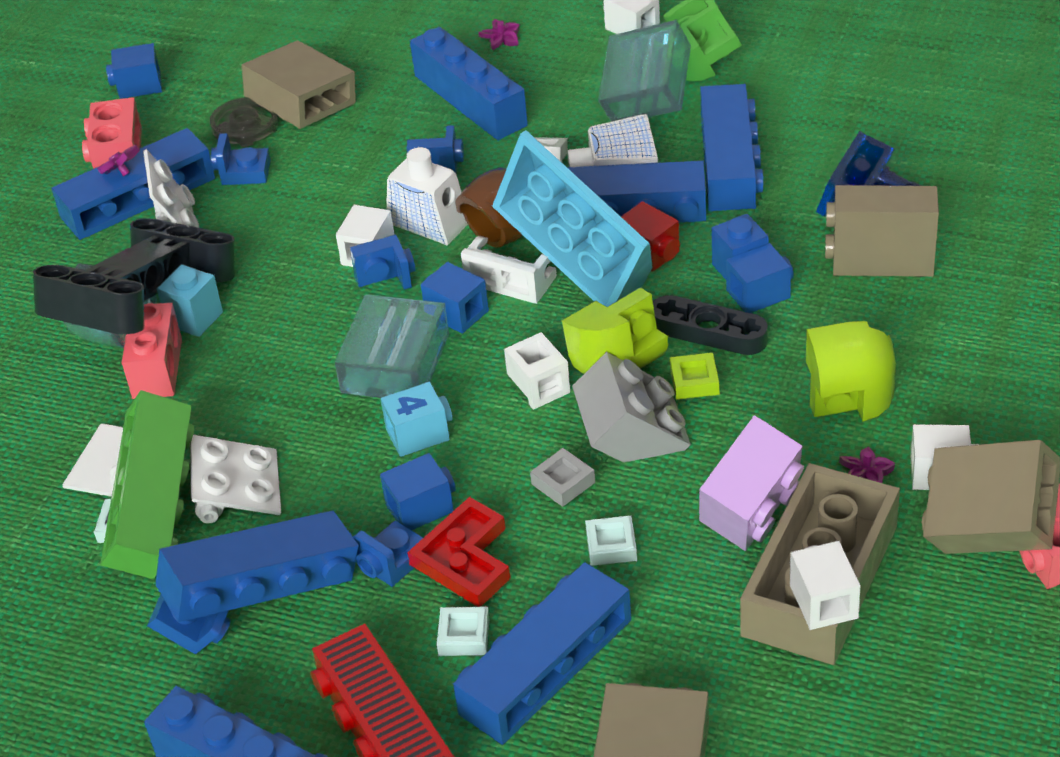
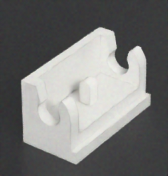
(508, 274)

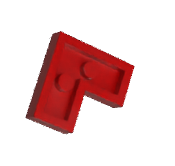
(456, 556)

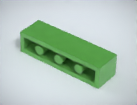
(147, 484)

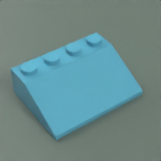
(571, 224)

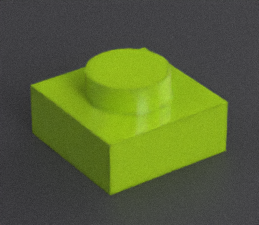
(694, 376)

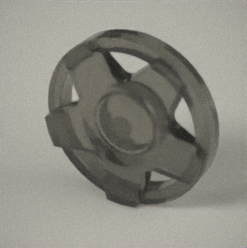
(243, 121)

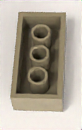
(821, 511)

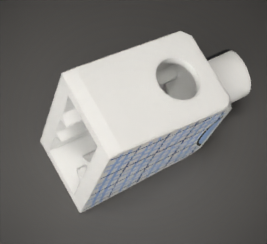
(617, 144)
(425, 197)

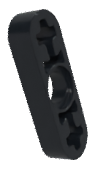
(673, 315)

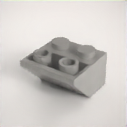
(629, 411)

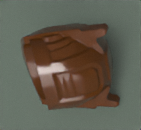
(477, 208)

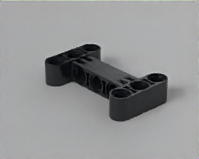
(114, 291)

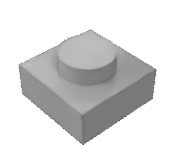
(562, 477)

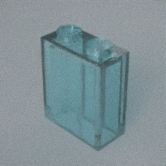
(645, 71)
(391, 346)

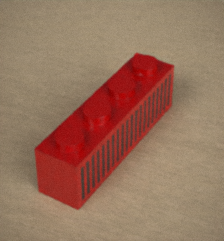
(373, 699)

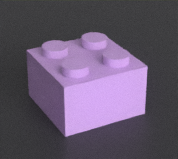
(751, 484)

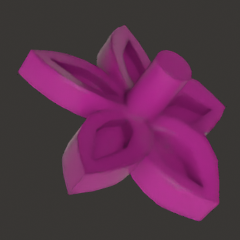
(501, 34)
(118, 160)
(868, 466)

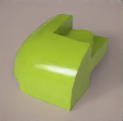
(622, 329)
(850, 369)

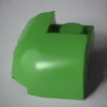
(707, 33)

